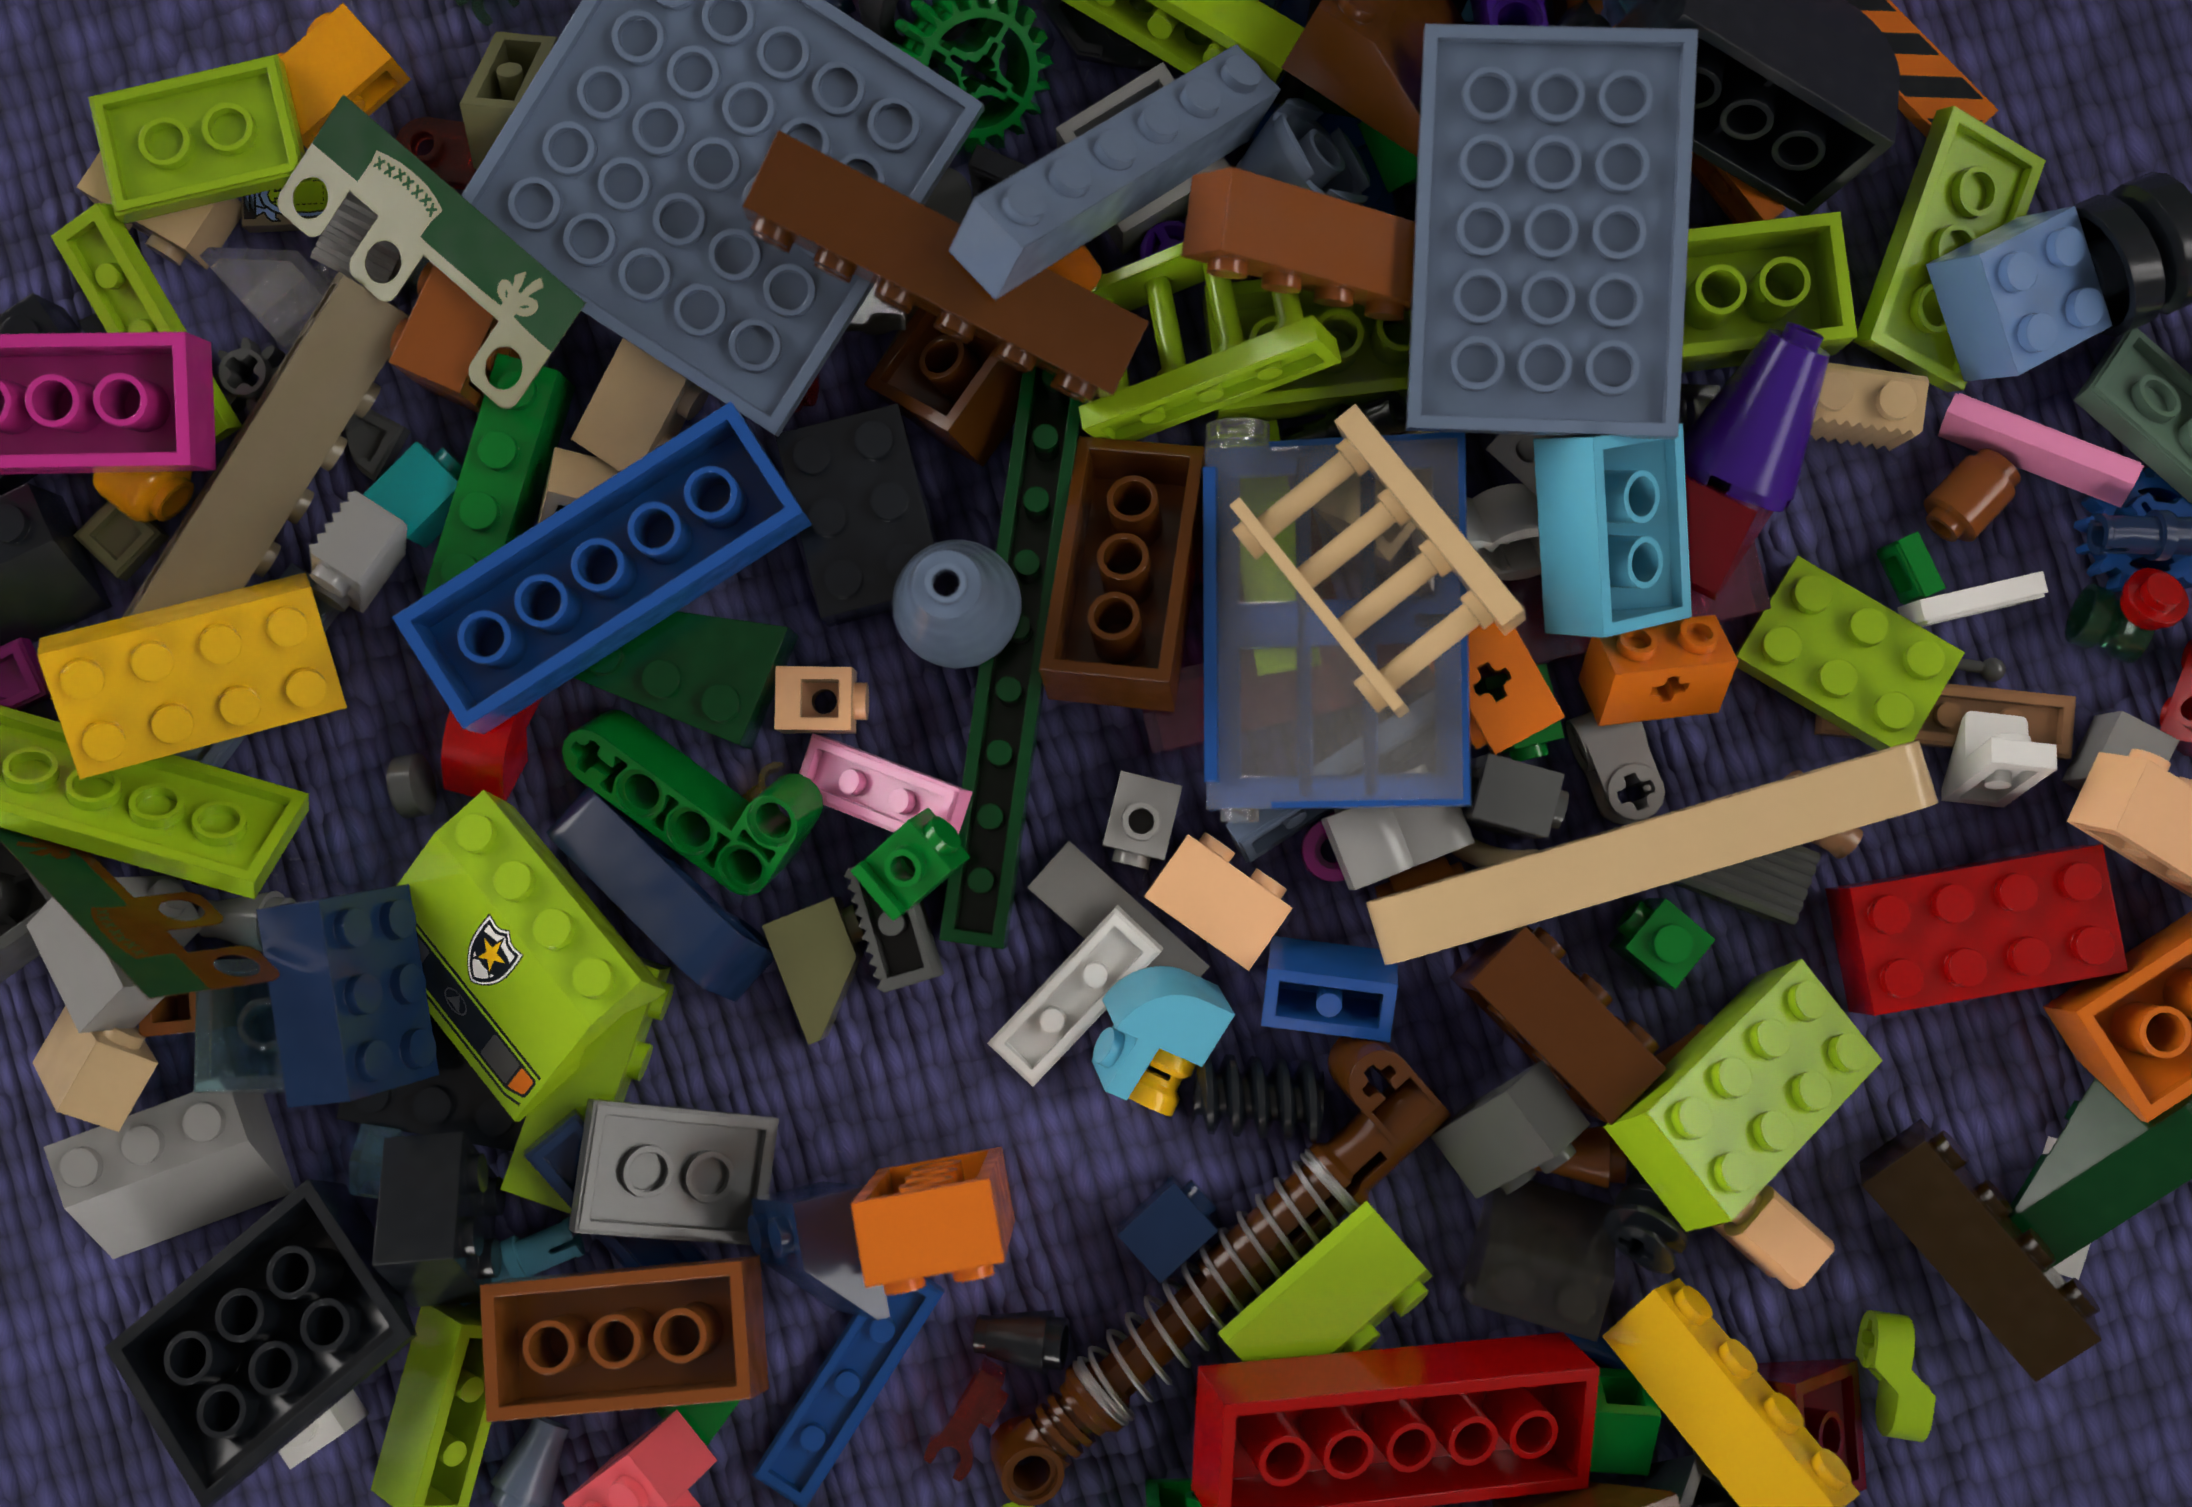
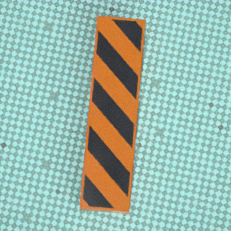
(1926, 74)

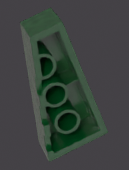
(700, 672)

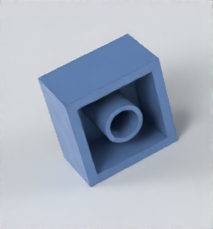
(2019, 295)

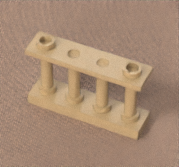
(1442, 552)

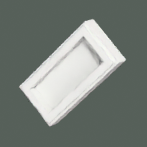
(1975, 600)

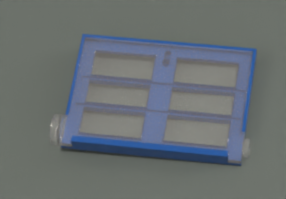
(1278, 686)

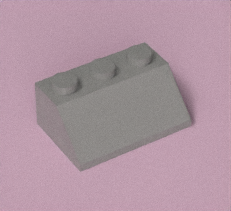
(170, 1169)

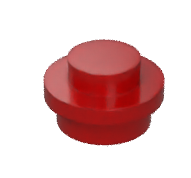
(2153, 599)

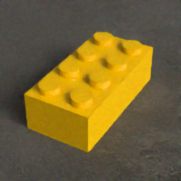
(190, 674)

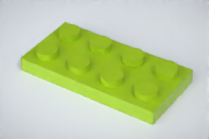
(1960, 190)

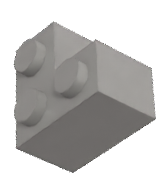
(86, 978)

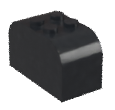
(1786, 91)

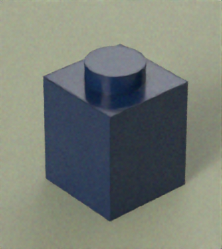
(1169, 1226)

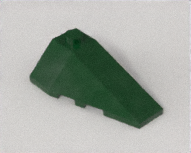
(2103, 1171)

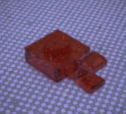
(978, 1404)

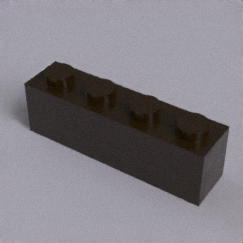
(1980, 1250)

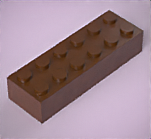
(904, 250)

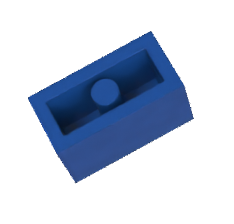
(1329, 989)

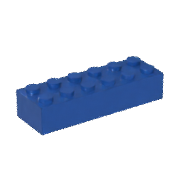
(602, 570)

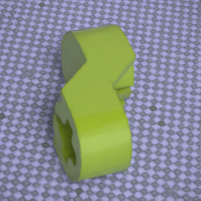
(1902, 1400)

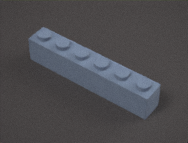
(1111, 171)

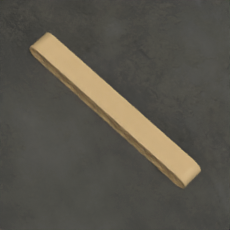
(1651, 852)

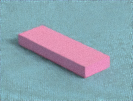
(2041, 449)
(877, 787)

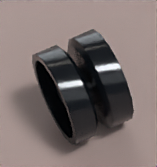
(2141, 248)

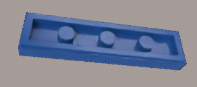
(842, 1395)

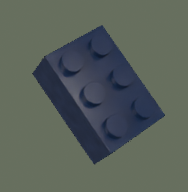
(348, 995)

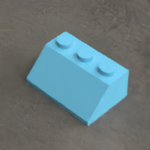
(1612, 533)

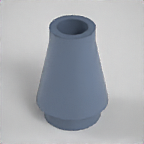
(531, 1467)

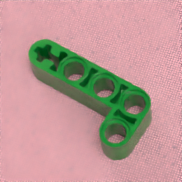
(619, 755)

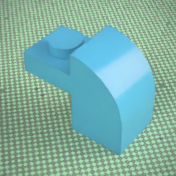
(1156, 1011)

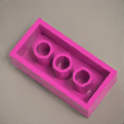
(106, 403)

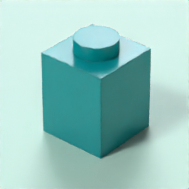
(419, 491)

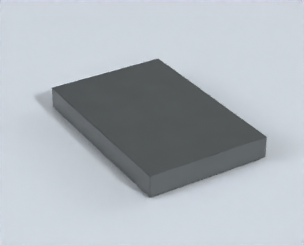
(671, 1172)

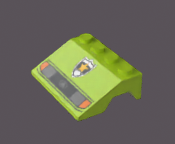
(516, 954)

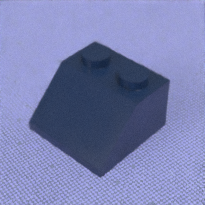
(814, 1244)

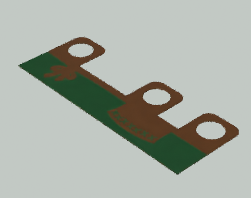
(128, 926)

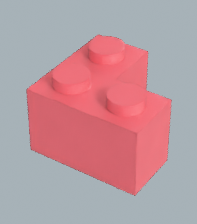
(650, 1470)

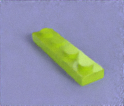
(124, 287)

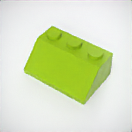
(1332, 1294)

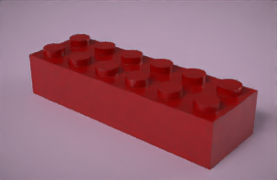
(1397, 1425)

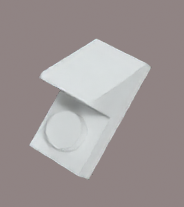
(1995, 760)

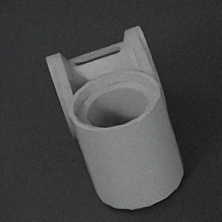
(1613, 760)

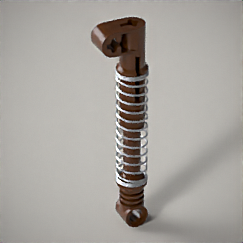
(1231, 1273)

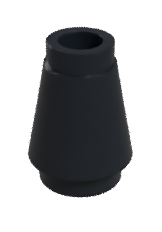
(1024, 1339)

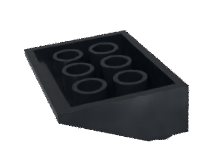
(263, 1338)

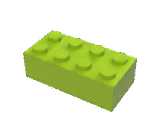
(1744, 1096)

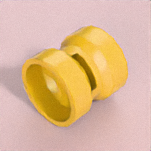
(1159, 1091)

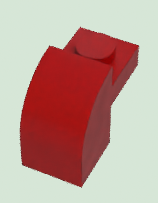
(487, 760)

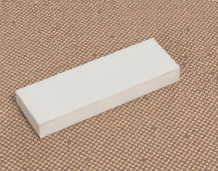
(1073, 996)

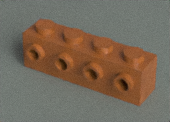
(1300, 242)

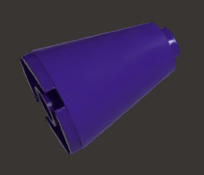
(1761, 420)

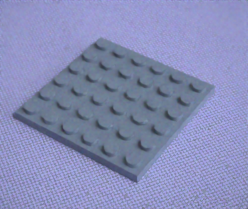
(645, 145)

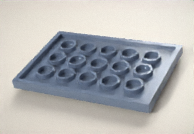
(1551, 230)

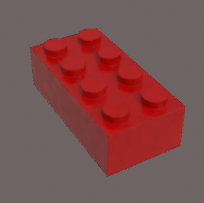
(1976, 930)

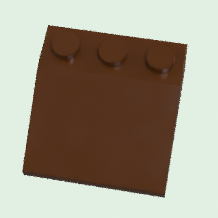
(1370, 59)

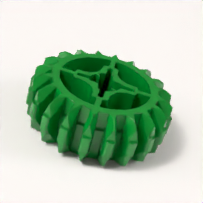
(984, 47)

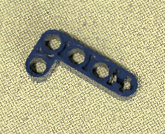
(661, 897)

